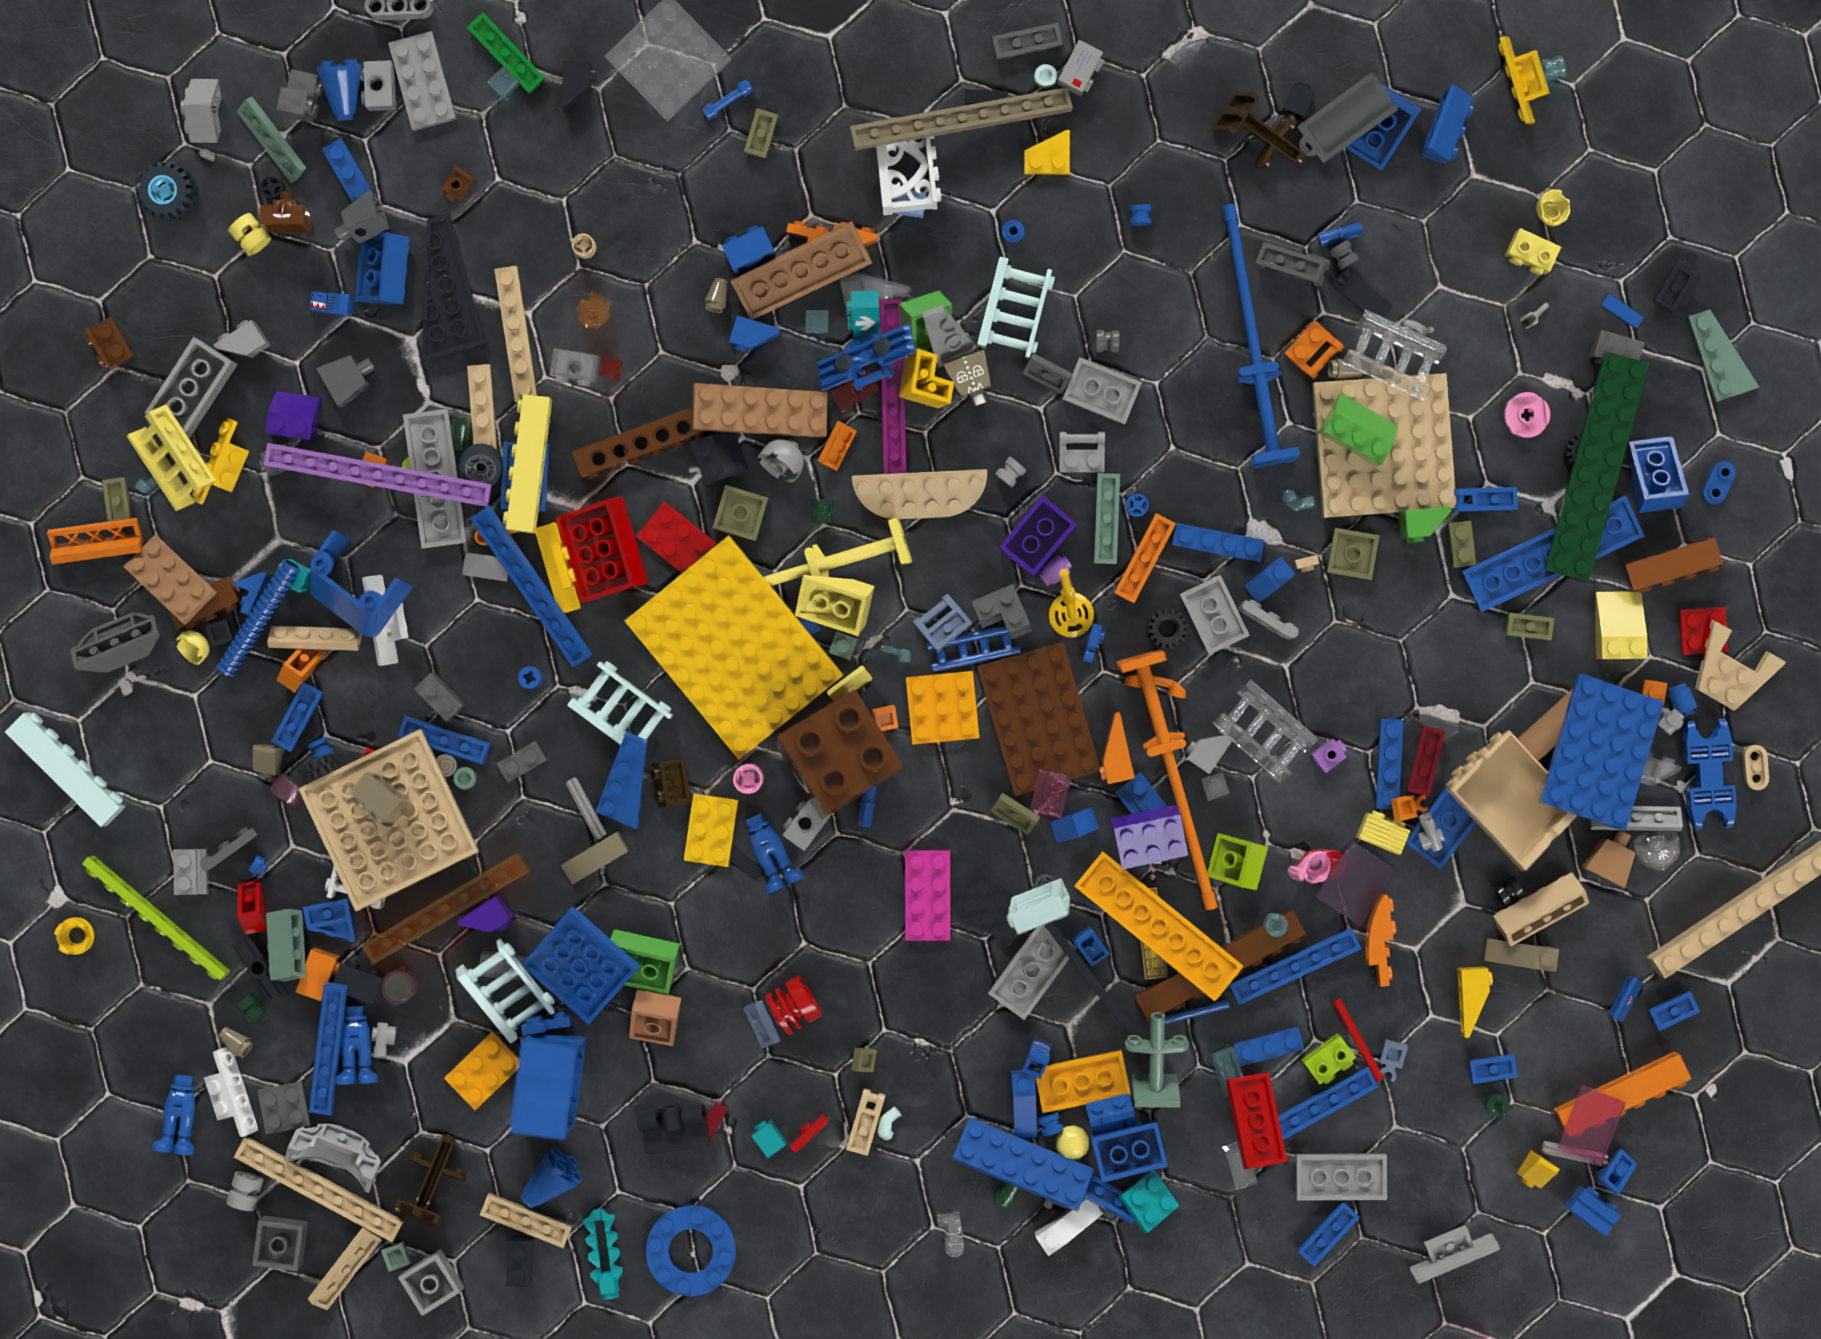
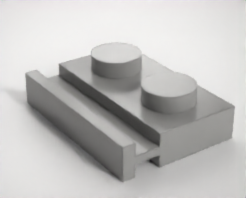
(188, 874)

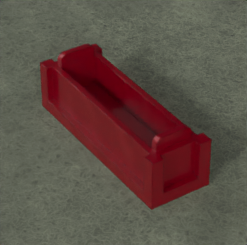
(1425, 760)

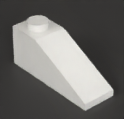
(1067, 1226)

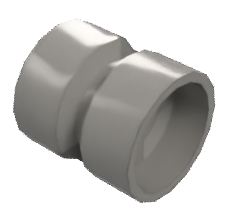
(244, 1192)

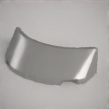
(337, 1146)

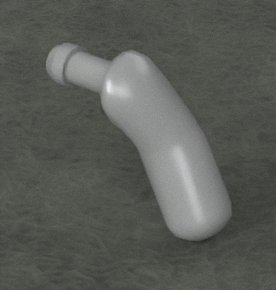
(1414, 325)

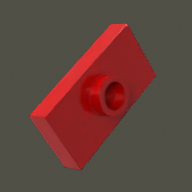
(808, 1131)

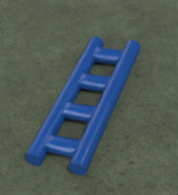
(986, 655)

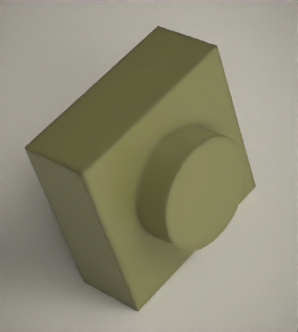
(864, 1060)

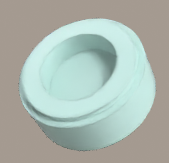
(1045, 76)

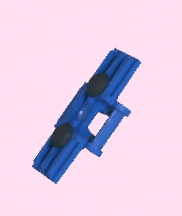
(871, 348)

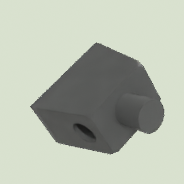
(363, 219)
(346, 378)

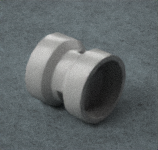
(1010, 472)

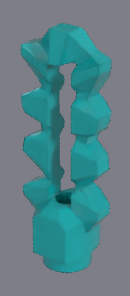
(608, 1280)

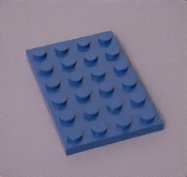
(1601, 752)

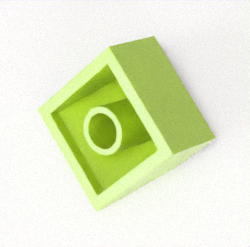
(1237, 861)

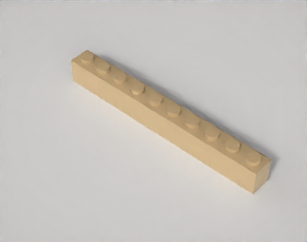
(1737, 912)

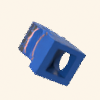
(1037, 1055)

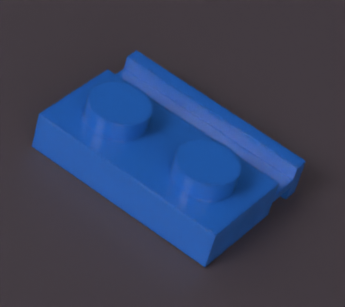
(1139, 795)

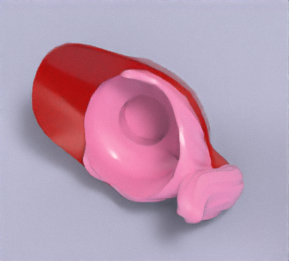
(1315, 865)

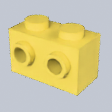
(1532, 252)

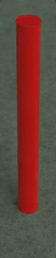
(1358, 1040)

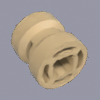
(580, 246)

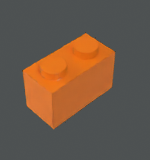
(320, 968)

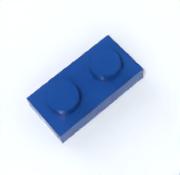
(1673, 1010)
(1493, 1068)

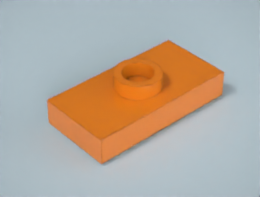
(837, 446)

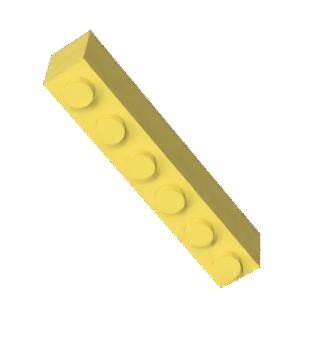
(528, 463)

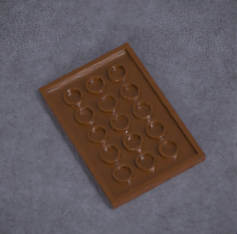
(1038, 716)

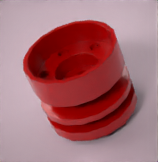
(793, 1005)

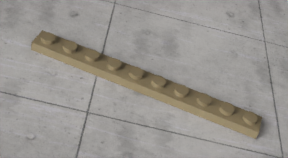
(960, 118)

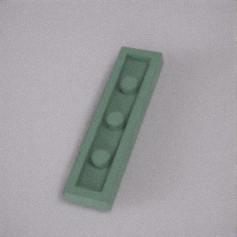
(271, 139)
(1106, 518)

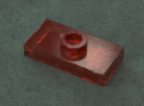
(848, 396)

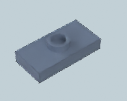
(761, 1024)

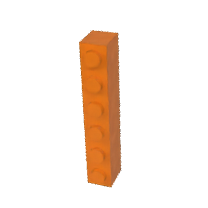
(1639, 1085)

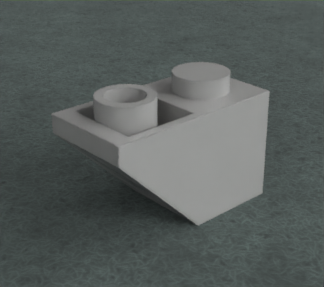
(244, 341)

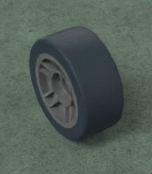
(481, 454)

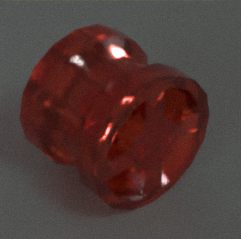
(610, 368)

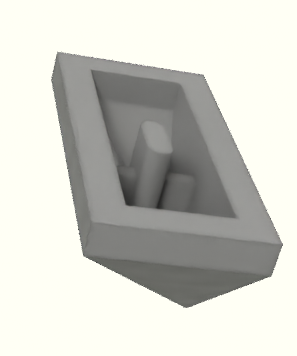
(484, 567)

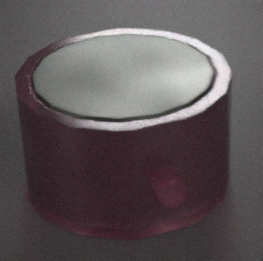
(287, 789)
(399, 986)

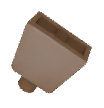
(1611, 859)

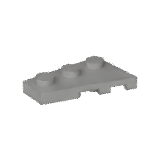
(946, 336)

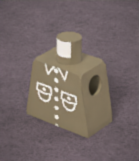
(970, 376)

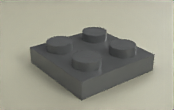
(284, 1107)

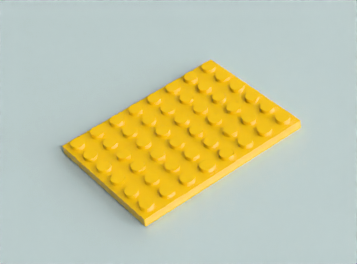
(734, 647)

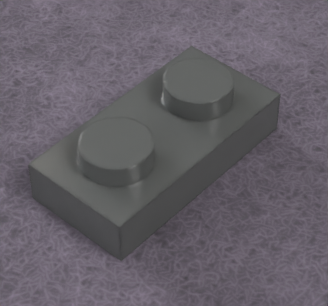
(1047, 373)
(522, 761)

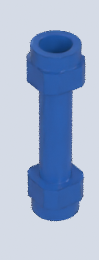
(744, 89)

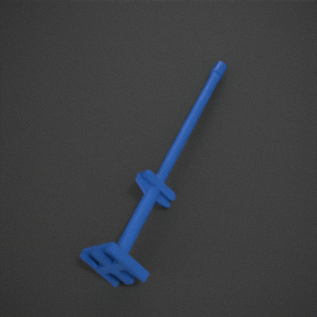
(1259, 372)

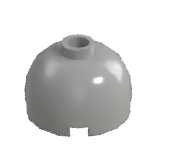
(782, 458)

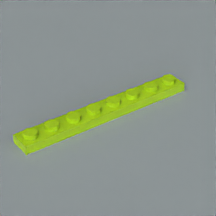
(162, 924)

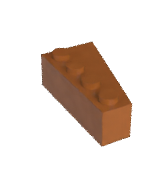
(1674, 564)

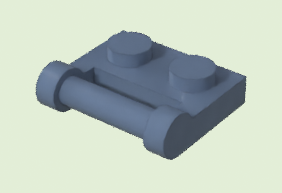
(945, 629)

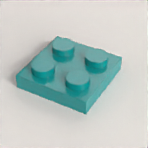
(1148, 1201)

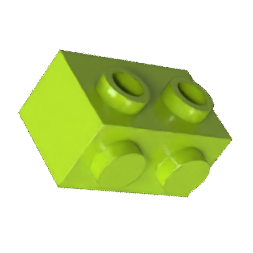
(1329, 1059)

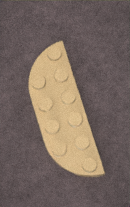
(920, 493)

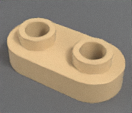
(1758, 766)

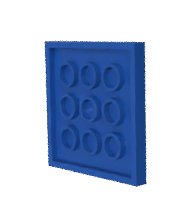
(580, 965)

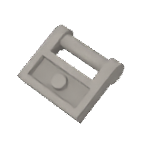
(1082, 460)

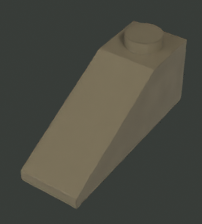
(1522, 954)

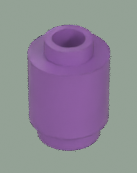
(1050, 571)

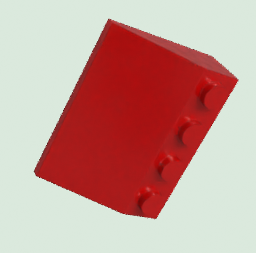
(601, 549)

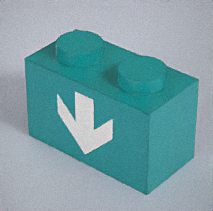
(864, 312)

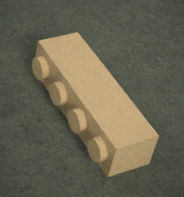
(1541, 909)

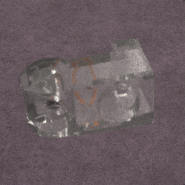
(954, 1237)

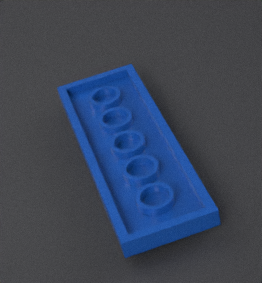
(1023, 1164)

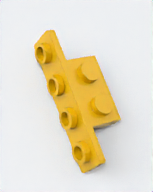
(1526, 76)
(225, 461)
(557, 567)

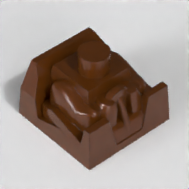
(285, 216)

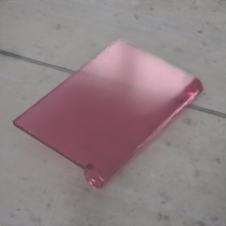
(1591, 1125)

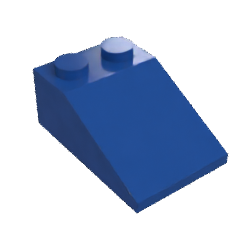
(1383, 139)
(1657, 475)

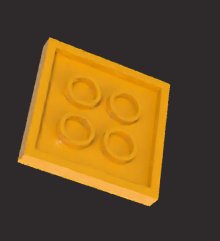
(942, 707)

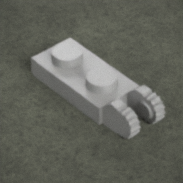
(1268, 620)

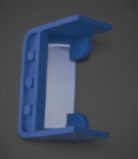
(369, 612)

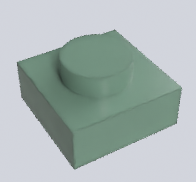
(843, 645)
(396, 1256)

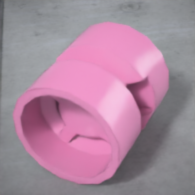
(748, 778)

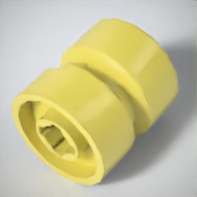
(254, 240)

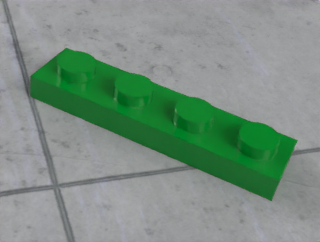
(506, 53)

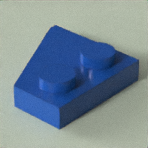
(331, 918)

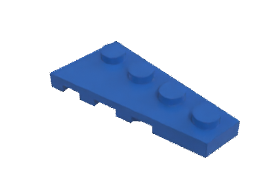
(624, 785)

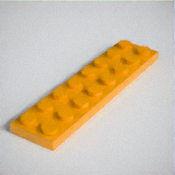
(1158, 926)

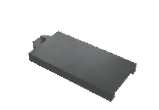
(1346, 118)

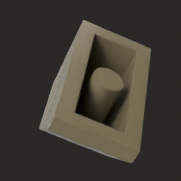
(267, 760)

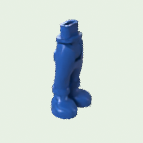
(765, 842)
(356, 1034)
(180, 1104)

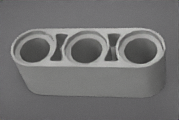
(408, 12)

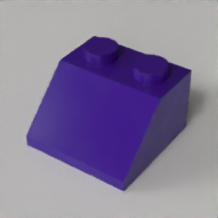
(293, 416)
(489, 916)

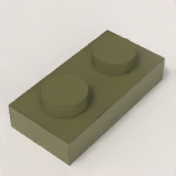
(761, 133)
(117, 499)
(1461, 544)
(1529, 626)
(1015, 813)

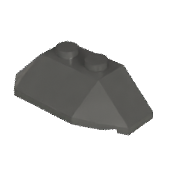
(116, 643)

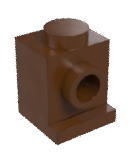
(466, 184)

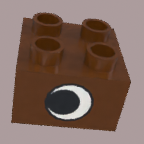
(838, 754)

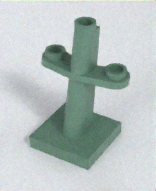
(1156, 1088)

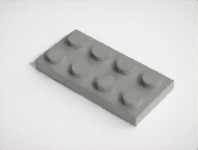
(422, 81)
(1030, 972)
(1341, 1176)

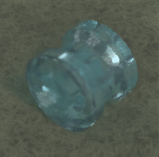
(1554, 68)
(1272, 921)

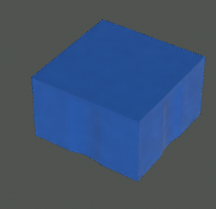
(548, 1084)

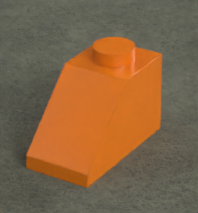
(299, 667)

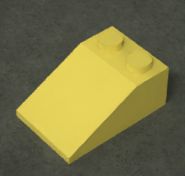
(835, 602)
(1620, 626)

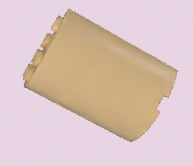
(1502, 795)

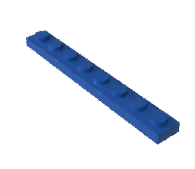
(531, 586)

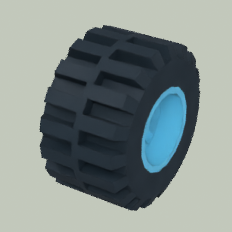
(166, 191)

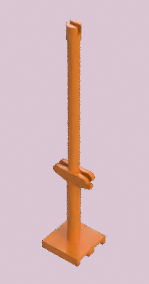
(1164, 744)

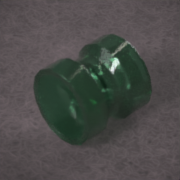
(822, 511)
(254, 1012)

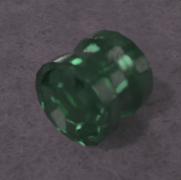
(1494, 1100)

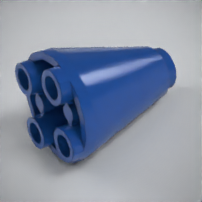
(341, 86)
(551, 1178)

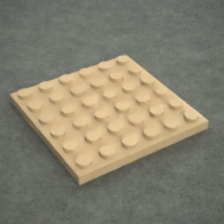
(1416, 470)
(389, 856)

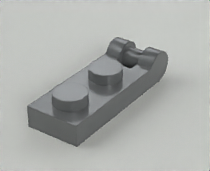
(228, 848)

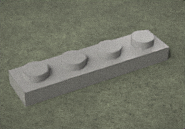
(1649, 819)

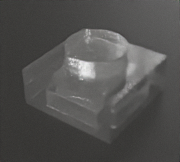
(1215, 786)

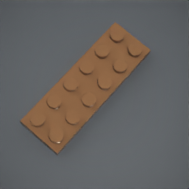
(801, 270)
(759, 410)

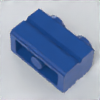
(1111, 1114)
(1592, 1210)

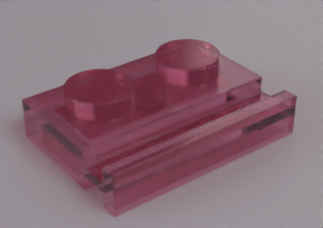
(1050, 793)

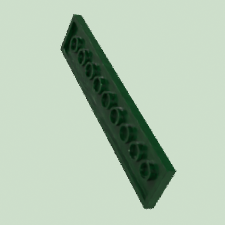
(1596, 466)

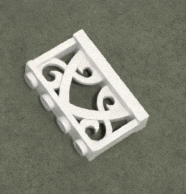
(891, 192)

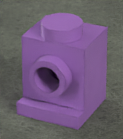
(1321, 758)

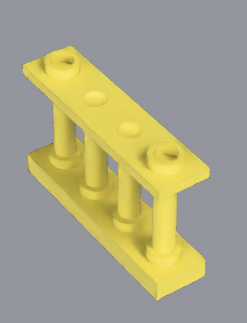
(181, 450)

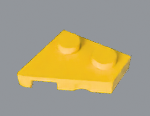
(1049, 156)

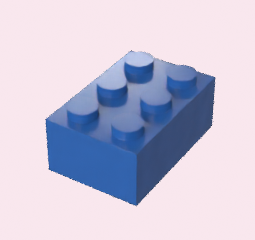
(1129, 1150)

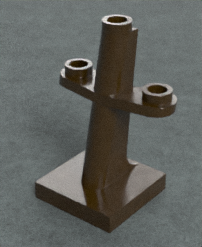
(1238, 115)
(419, 1210)

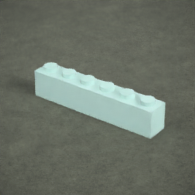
(65, 769)

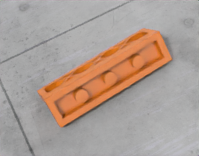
(97, 545)

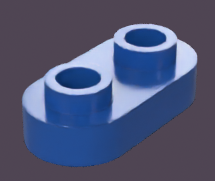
(1717, 481)

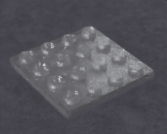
(668, 58)

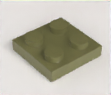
(740, 513)
(1352, 554)

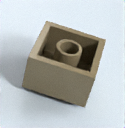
(379, 798)

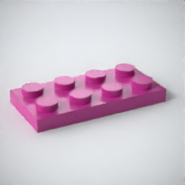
(927, 895)

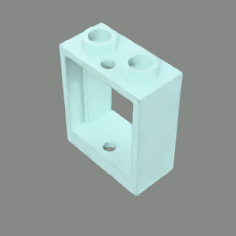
(1039, 906)

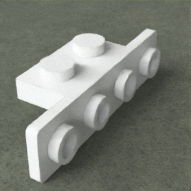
(393, 630)
(229, 1093)

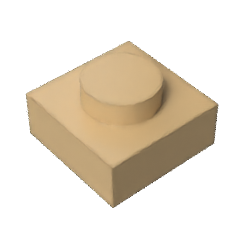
(1306, 564)

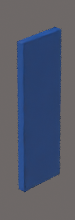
(1622, 311)

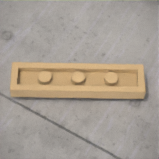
(482, 405)
(314, 638)
(526, 1220)
(344, 1268)

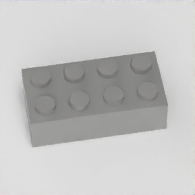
(194, 384)

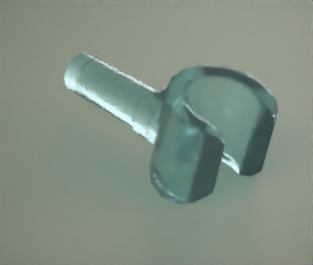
(144, 486)
(903, 654)

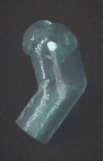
(1295, 502)

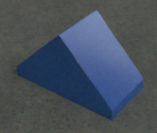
(1074, 825)
(1090, 946)

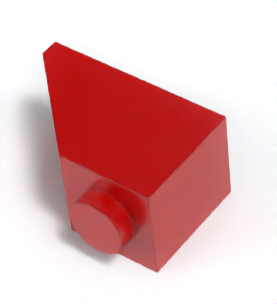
(252, 907)

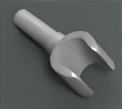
(1532, 317)

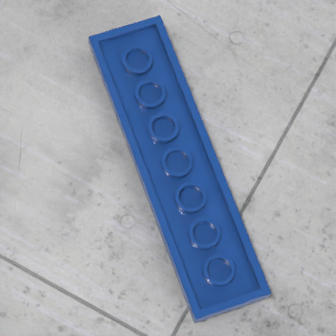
(1524, 564)

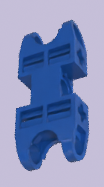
(1709, 774)

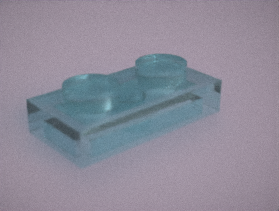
(1226, 1066)

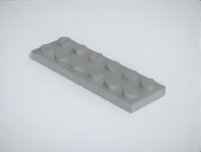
(433, 452)

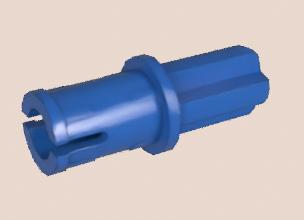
(1340, 234)
(866, 808)

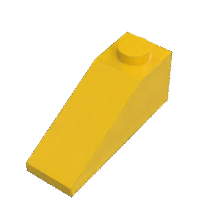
(1473, 991)

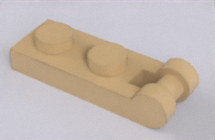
(865, 1123)

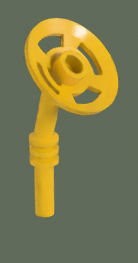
(1073, 602)

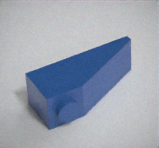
(1024, 1104)

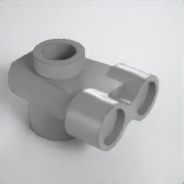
(1670, 720)
(1430, 837)
(383, 1035)

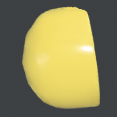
(1553, 208)
(193, 646)
(1072, 1142)

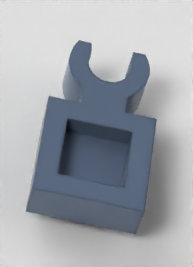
(1392, 1056)

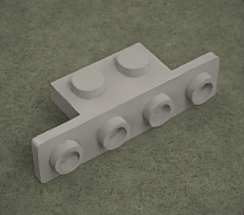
(1452, 1251)

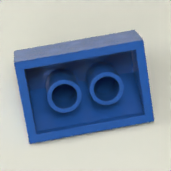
(1448, 125)
(382, 269)

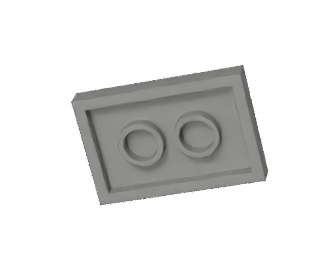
(1102, 391)
(1214, 614)

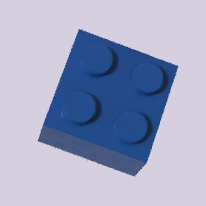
(748, 250)

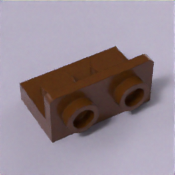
(109, 344)

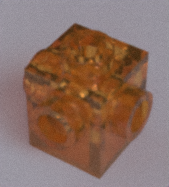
(593, 311)

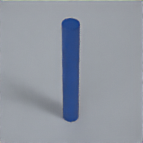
(1197, 1011)

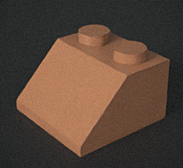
(654, 1017)

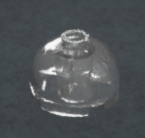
(1657, 850)

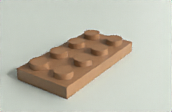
(170, 579)

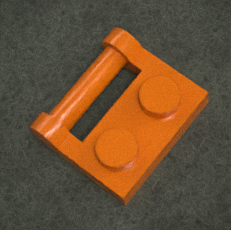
(1308, 344)

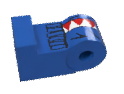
(331, 303)

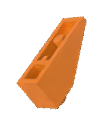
(1116, 756)

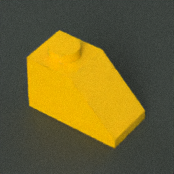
(1536, 1170)

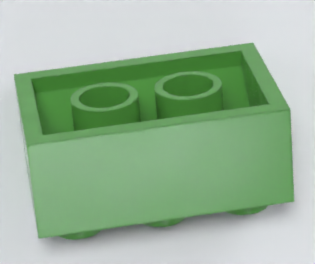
(1359, 430)
(655, 957)

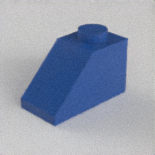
(751, 334)
(1269, 580)

